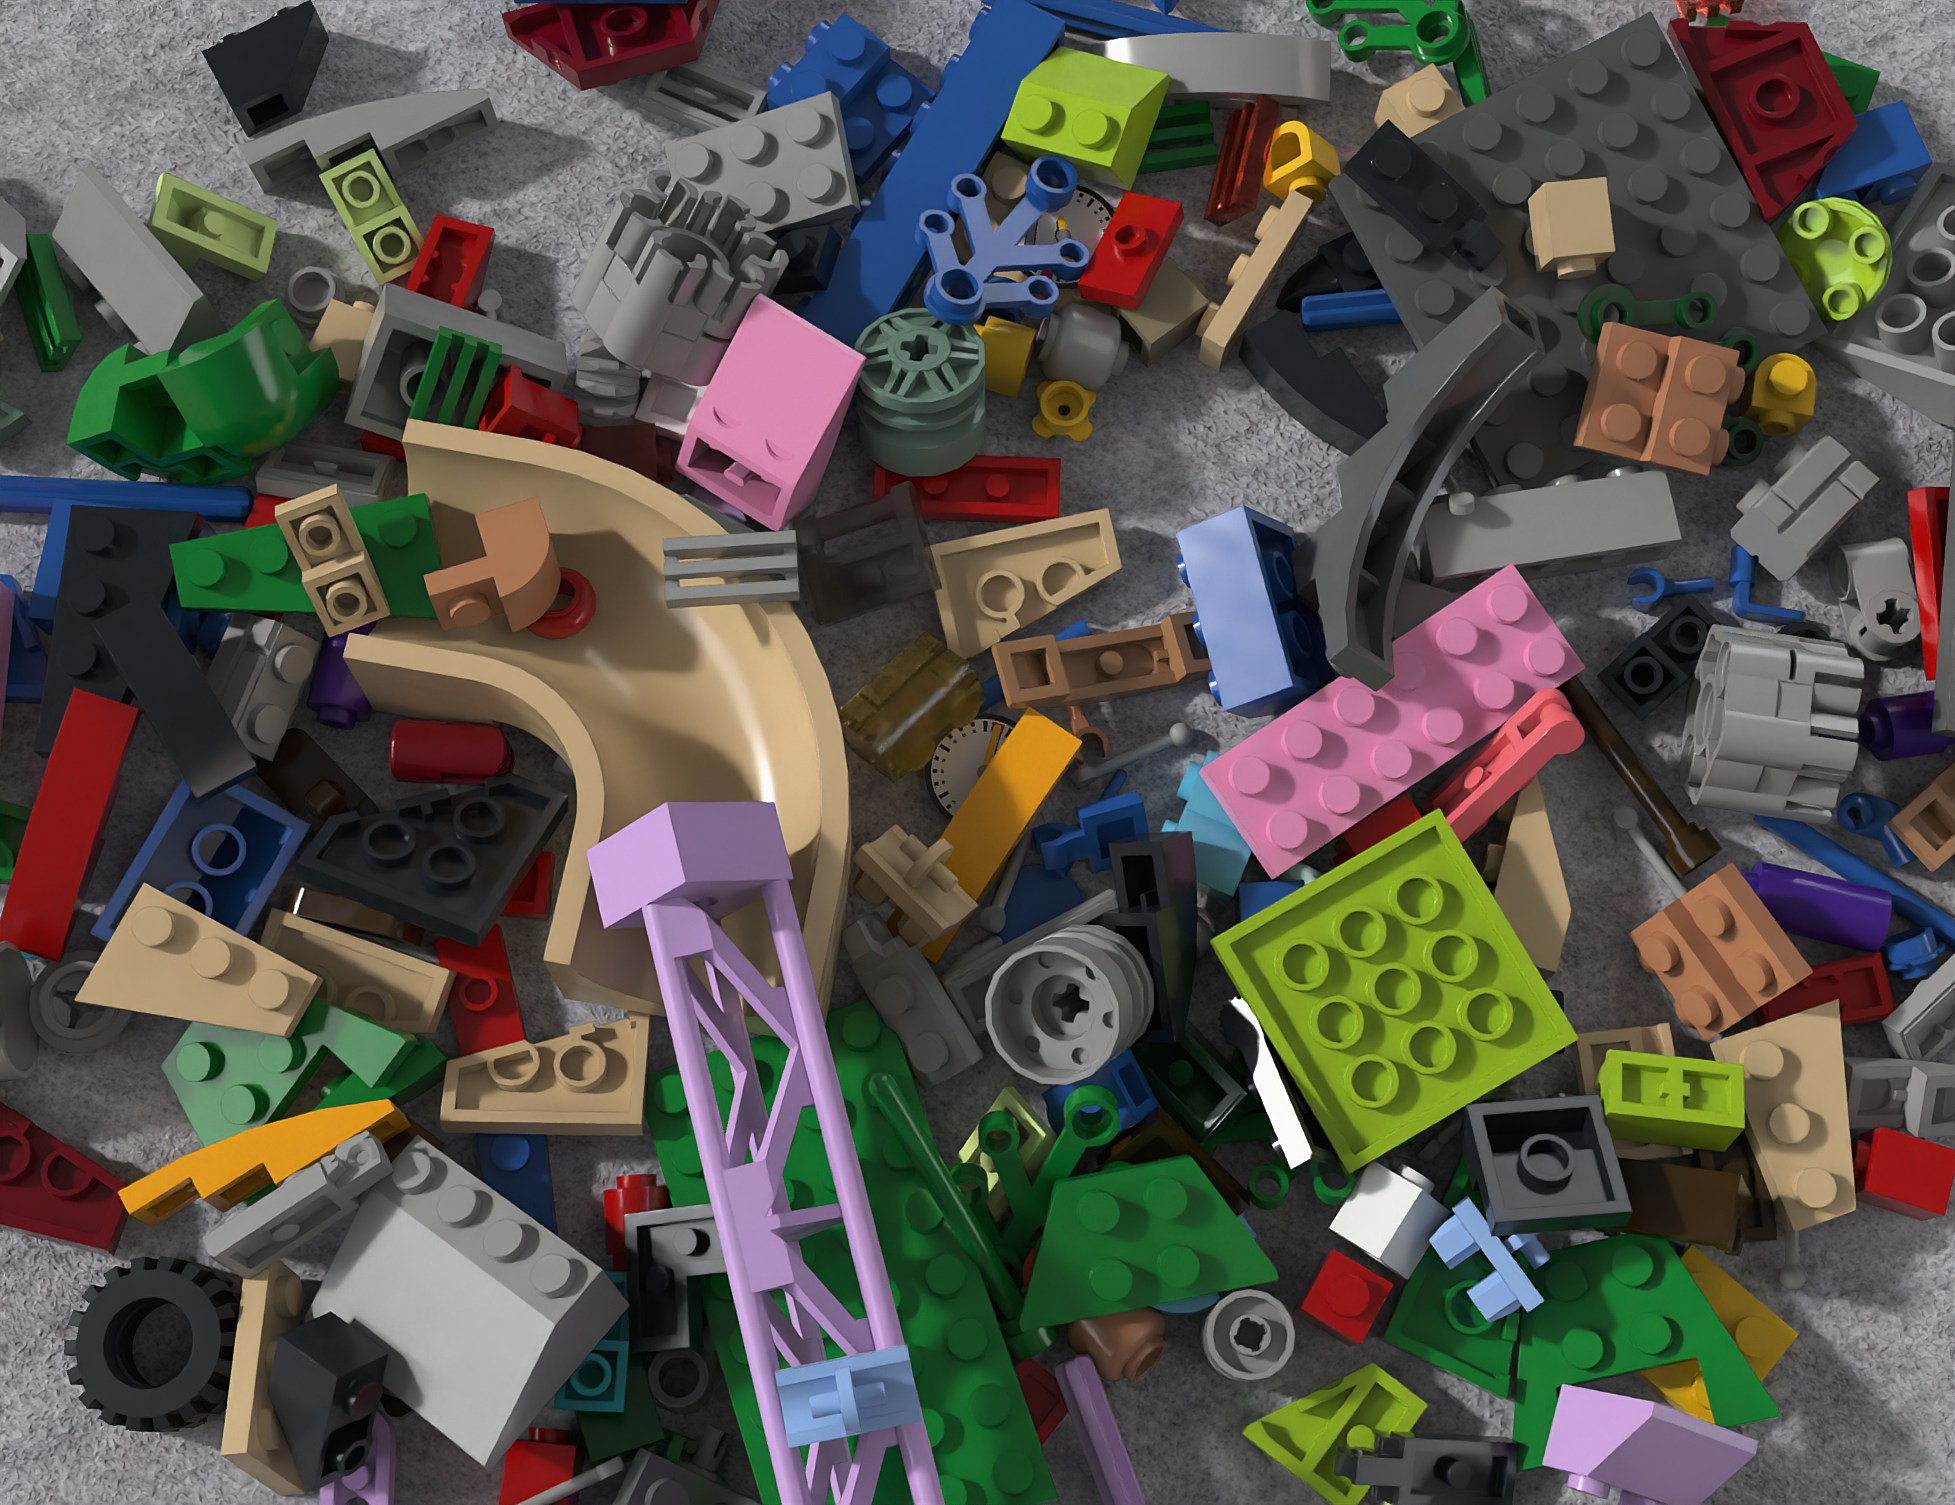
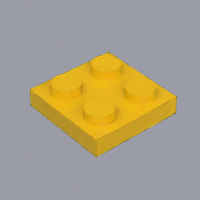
(1749, 1322)

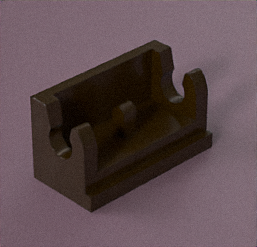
(1685, 1204)

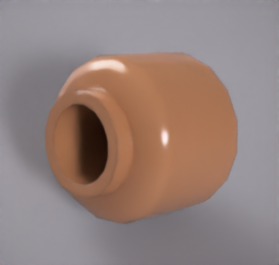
(1121, 1342)

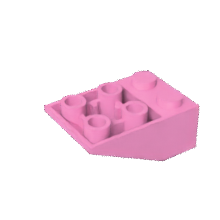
(771, 415)

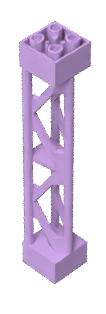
(678, 878)

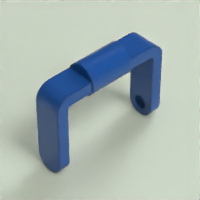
(1742, 580)

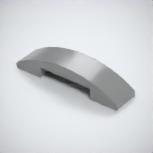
(1232, 65)

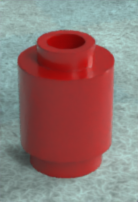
(633, 1195)

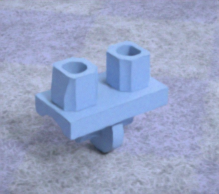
(1508, 1285)
(847, 1396)

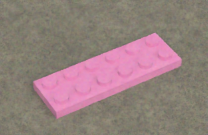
(1361, 747)

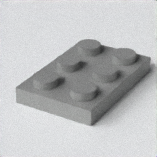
(781, 163)

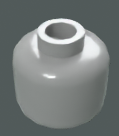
(1081, 346)

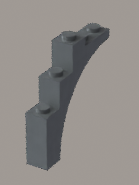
(1434, 408)

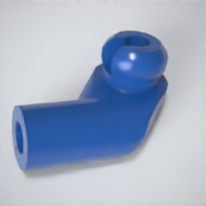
(1868, 817)

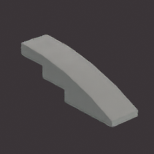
(400, 129)

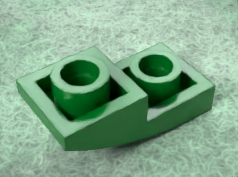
(417, 1074)

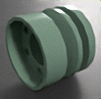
(920, 393)

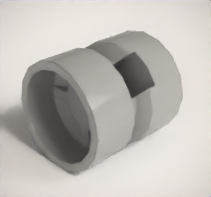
(1246, 1336)

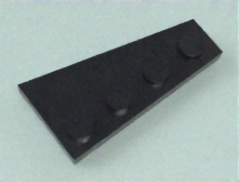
(106, 564)

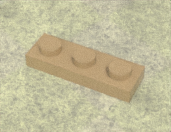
(1251, 278)

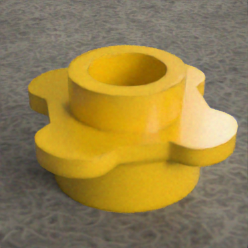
(1060, 394)

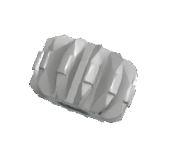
(605, 386)

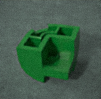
(252, 384)
(135, 428)

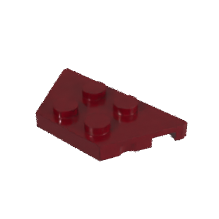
(611, 41)
(1768, 102)

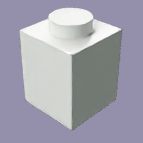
(1391, 1216)

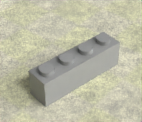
(1549, 529)

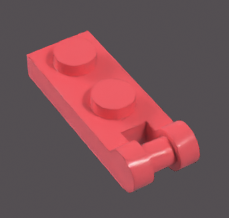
(1506, 762)

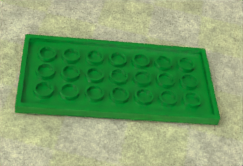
(956, 1350)

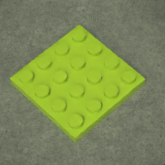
(1393, 990)

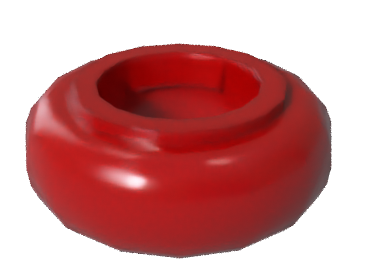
(575, 616)

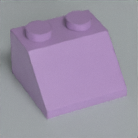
(1640, 1449)

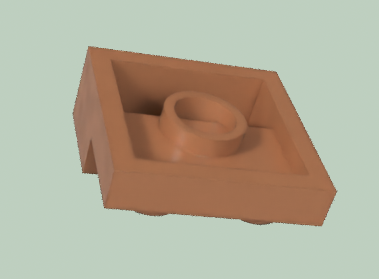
(1659, 400)
(1718, 953)

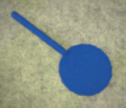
(1044, 893)

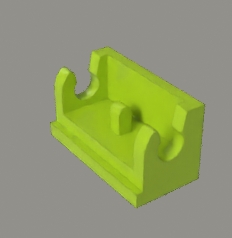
(1672, 1099)

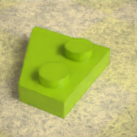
(1340, 1414)

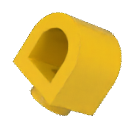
(1300, 162)
(1006, 354)
(1780, 395)

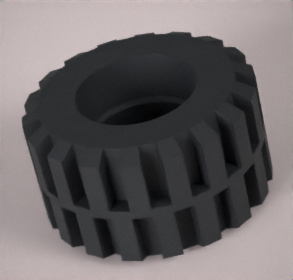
(108, 1333)

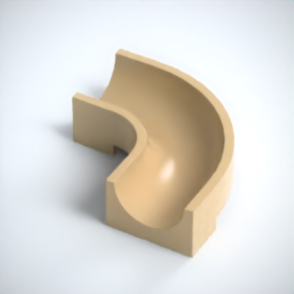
(635, 703)

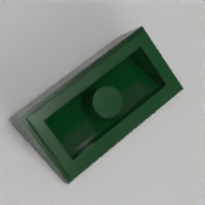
(1196, 1082)

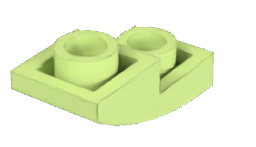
(374, 215)

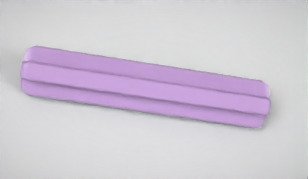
(1098, 1431)

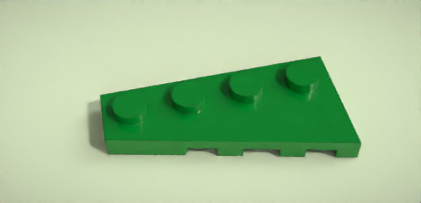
(259, 574)
(1439, 1319)

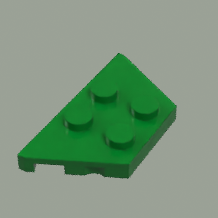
(1136, 1243)

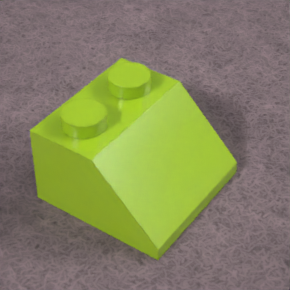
(1088, 113)

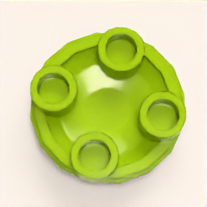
(1837, 255)

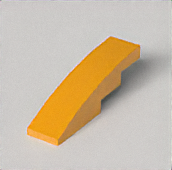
(1001, 811)
(255, 1158)

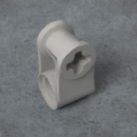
(1875, 596)

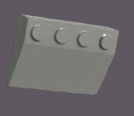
(1909, 330)
(466, 1300)

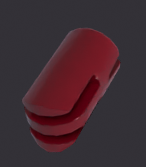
(448, 752)

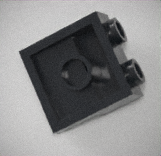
(1544, 1164)

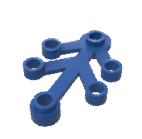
(960, 292)

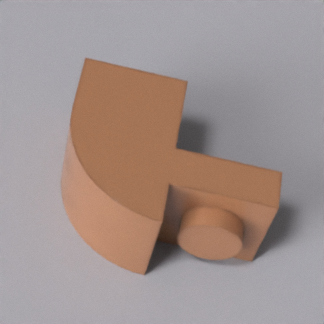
(514, 578)

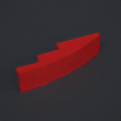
(448, 270)
(67, 825)

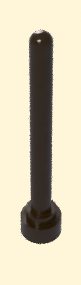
(1685, 842)

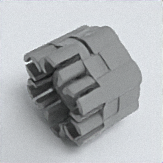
(675, 289)
(1755, 724)

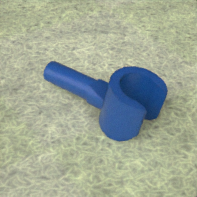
(1665, 588)

